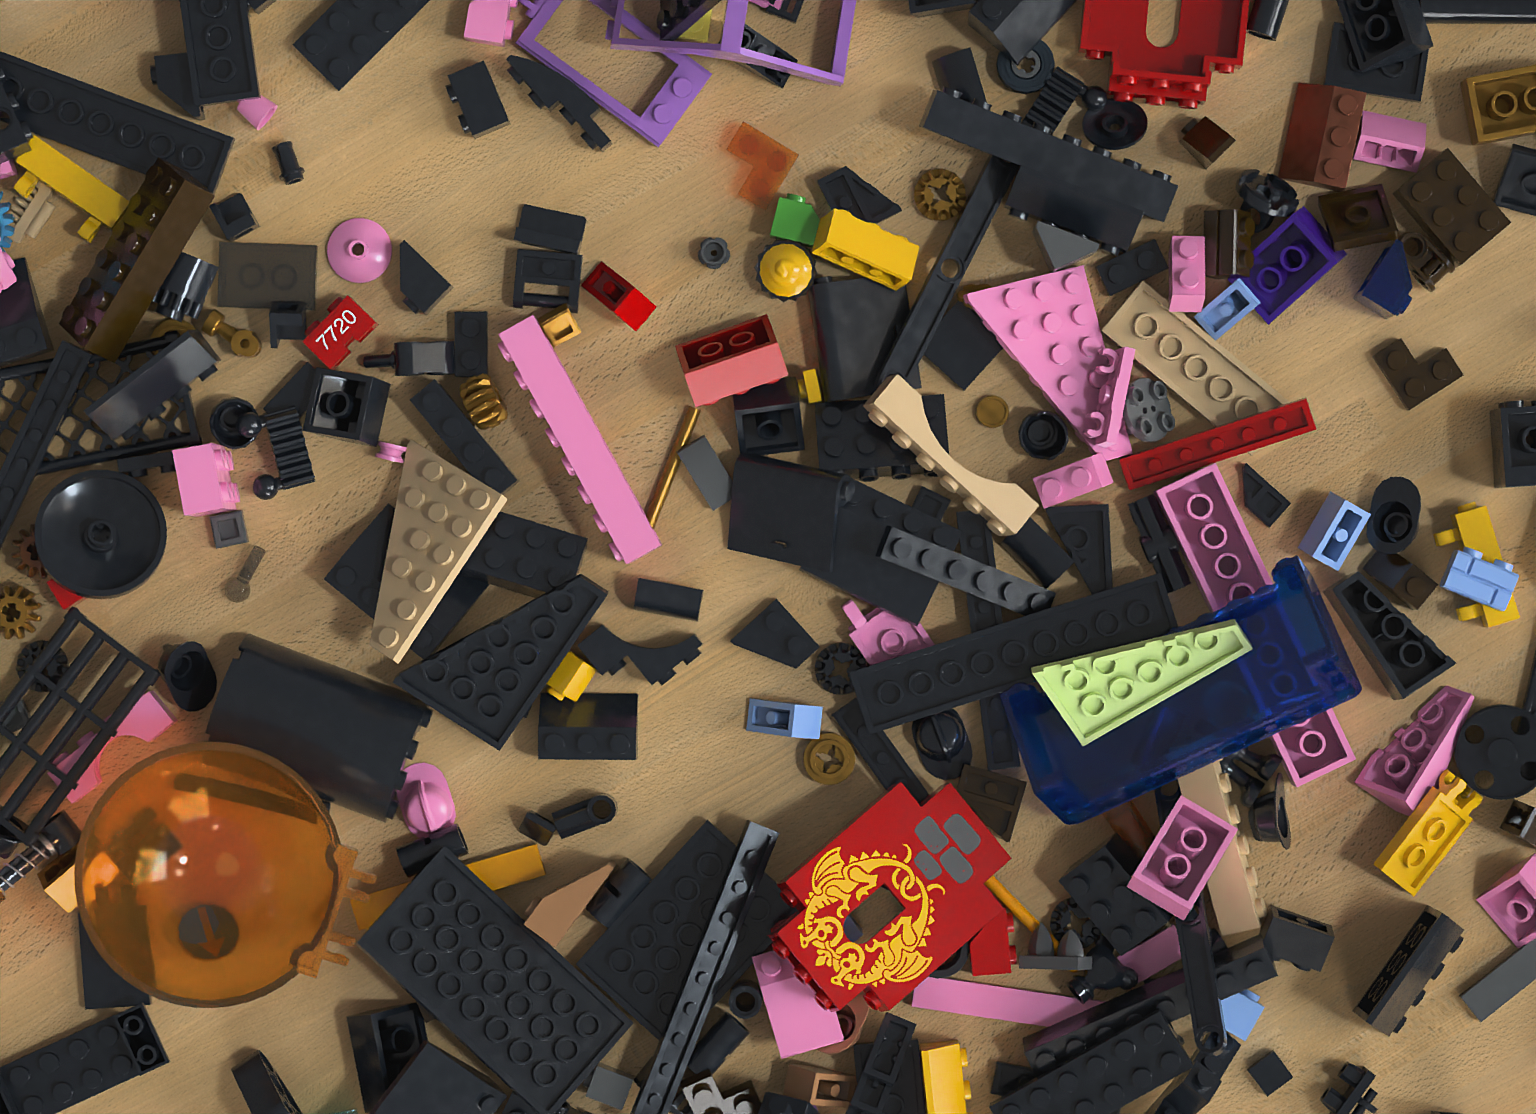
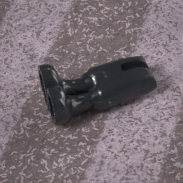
(1248, 784)

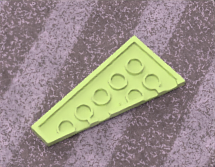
(1121, 682)

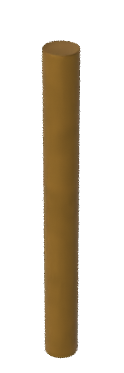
(672, 466)

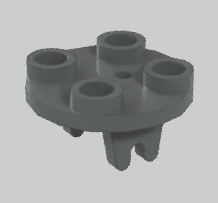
(1148, 410)

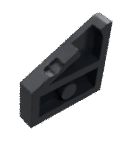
(851, 193)

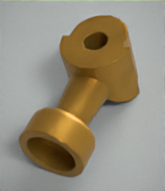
(242, 341)

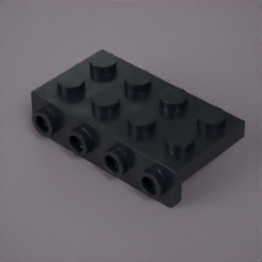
(863, 450)

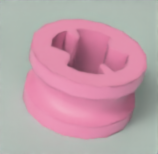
(390, 452)

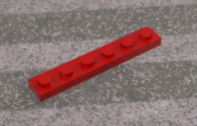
(1218, 443)

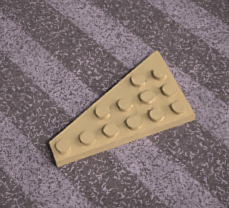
(433, 533)

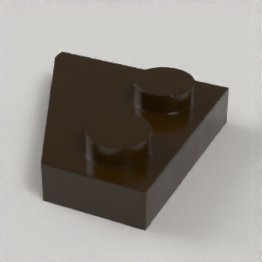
(992, 798)

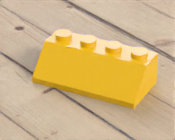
(943, 1077)

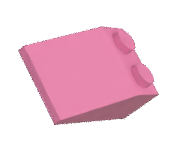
(792, 1010)

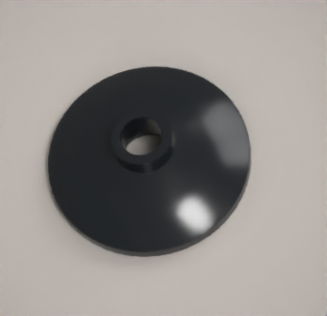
(1116, 125)

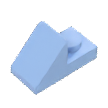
(1227, 309)

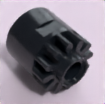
(185, 288)

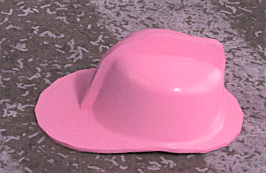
(426, 800)

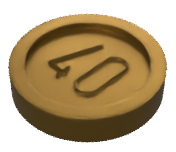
(992, 411)

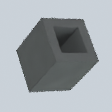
(608, 1085)

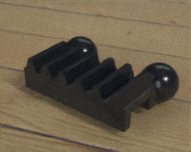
(1058, 97)
(287, 447)

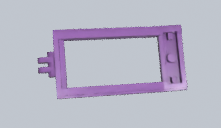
(667, 104)

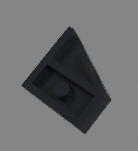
(777, 637)

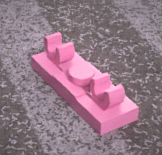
(1111, 396)

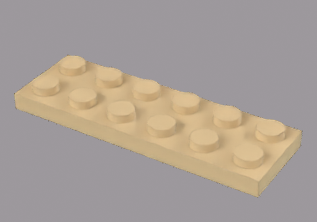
(1189, 359)

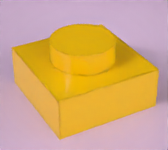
(809, 387)

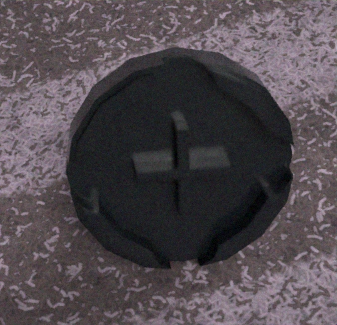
(1267, 195)

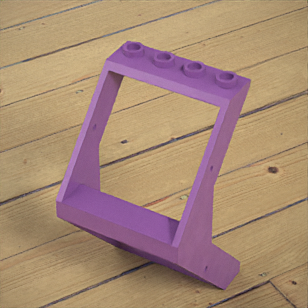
(731, 42)

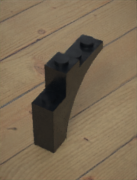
(1196, 1086)

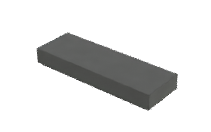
(1502, 982)

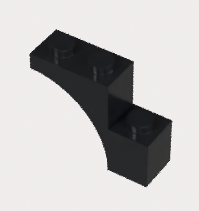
(656, 664)

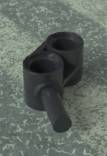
(417, 358)

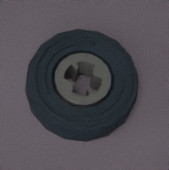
(1024, 82)

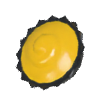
(785, 270)

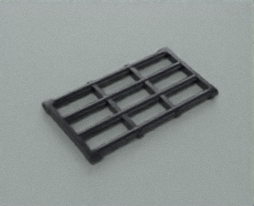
(83, 710)

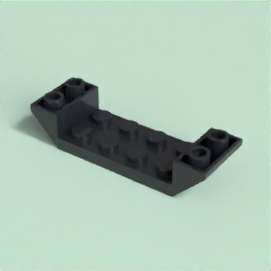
(82, 1064)

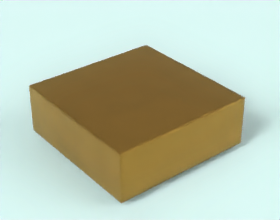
(559, 325)

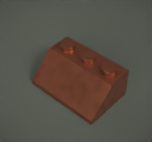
(1321, 136)

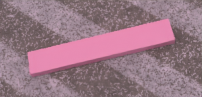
(997, 1001)

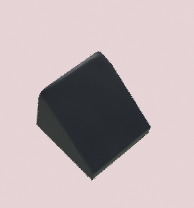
(537, 828)

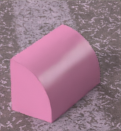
(1390, 141)

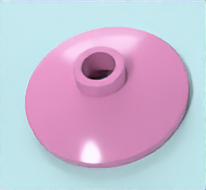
(376, 252)

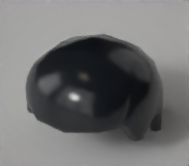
(224, 419)
(1043, 435)

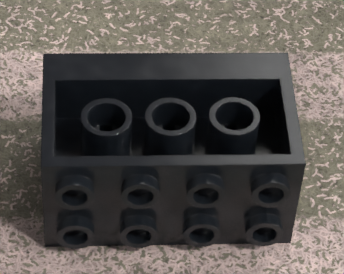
(1512, 457)

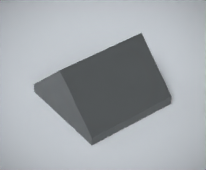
(1061, 247)

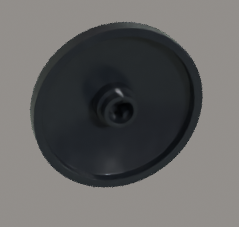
(100, 534)

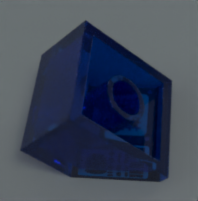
(1387, 283)

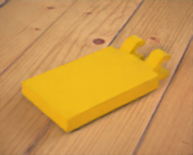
(1428, 833)

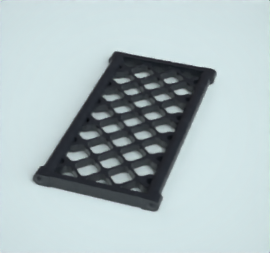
(116, 452)

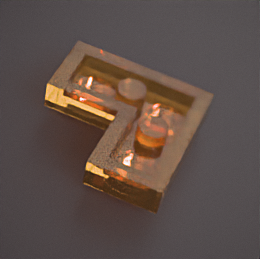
(769, 161)

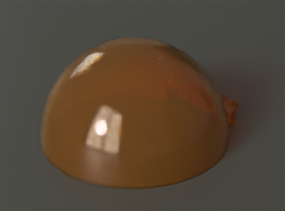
(213, 876)

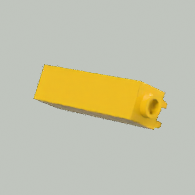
(73, 184)
(1474, 530)

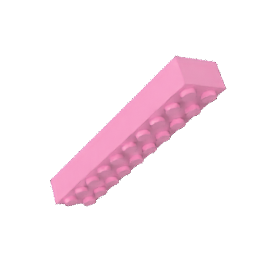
(1230, 569)

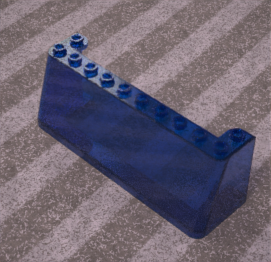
(1286, 678)

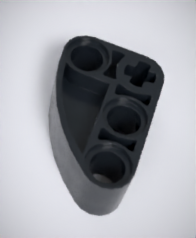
(263, 1087)

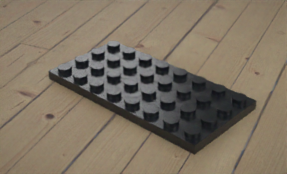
(494, 983)

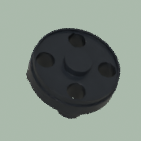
(1499, 752)

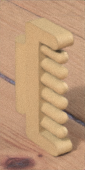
(35, 214)

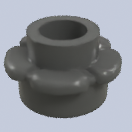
(720, 246)

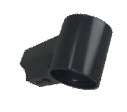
(582, 816)

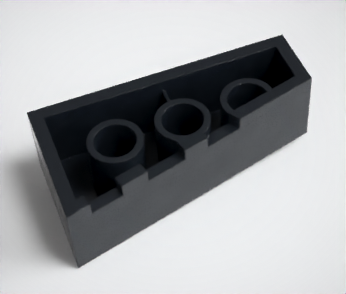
(1386, 637)

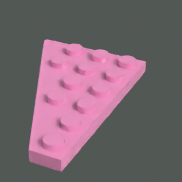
(1057, 340)

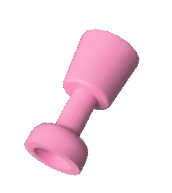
(257, 111)

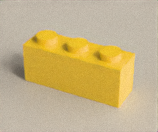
(865, 249)

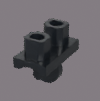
(1359, 1081)

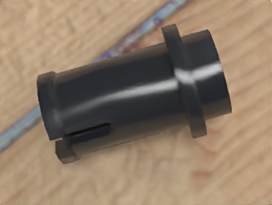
(288, 163)

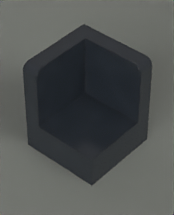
(234, 217)
(287, 321)

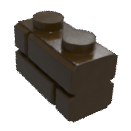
(1228, 243)

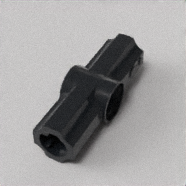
(1159, 543)

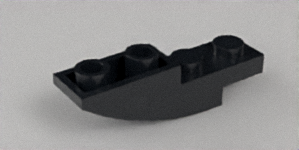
(552, 89)

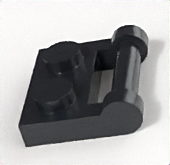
(547, 269)

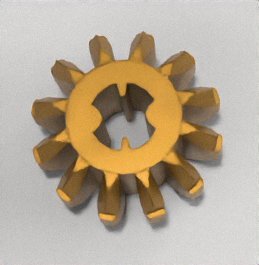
(483, 401)
(24, 606)

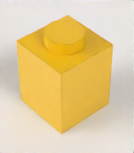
(570, 677)

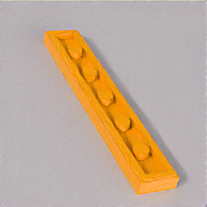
(494, 871)

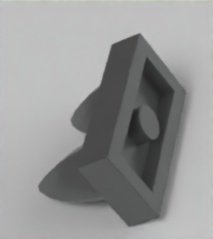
(1041, 952)

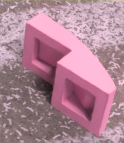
(1153, 954)

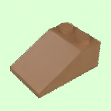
(562, 906)

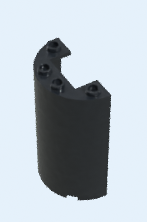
(322, 722)

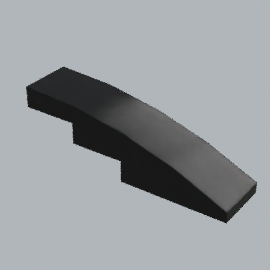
(881, 1066)

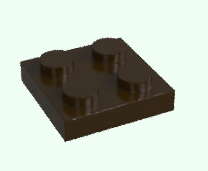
(1358, 217)

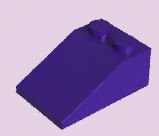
(1290, 263)

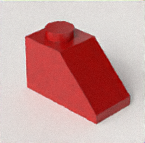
(618, 296)

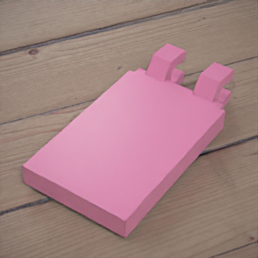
(883, 635)

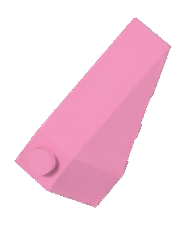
(1418, 754)

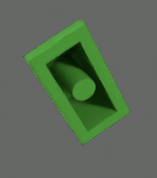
(795, 220)

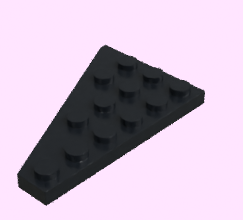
(501, 668)

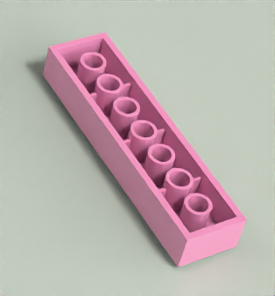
(580, 439)

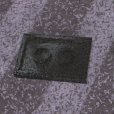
(264, 273)

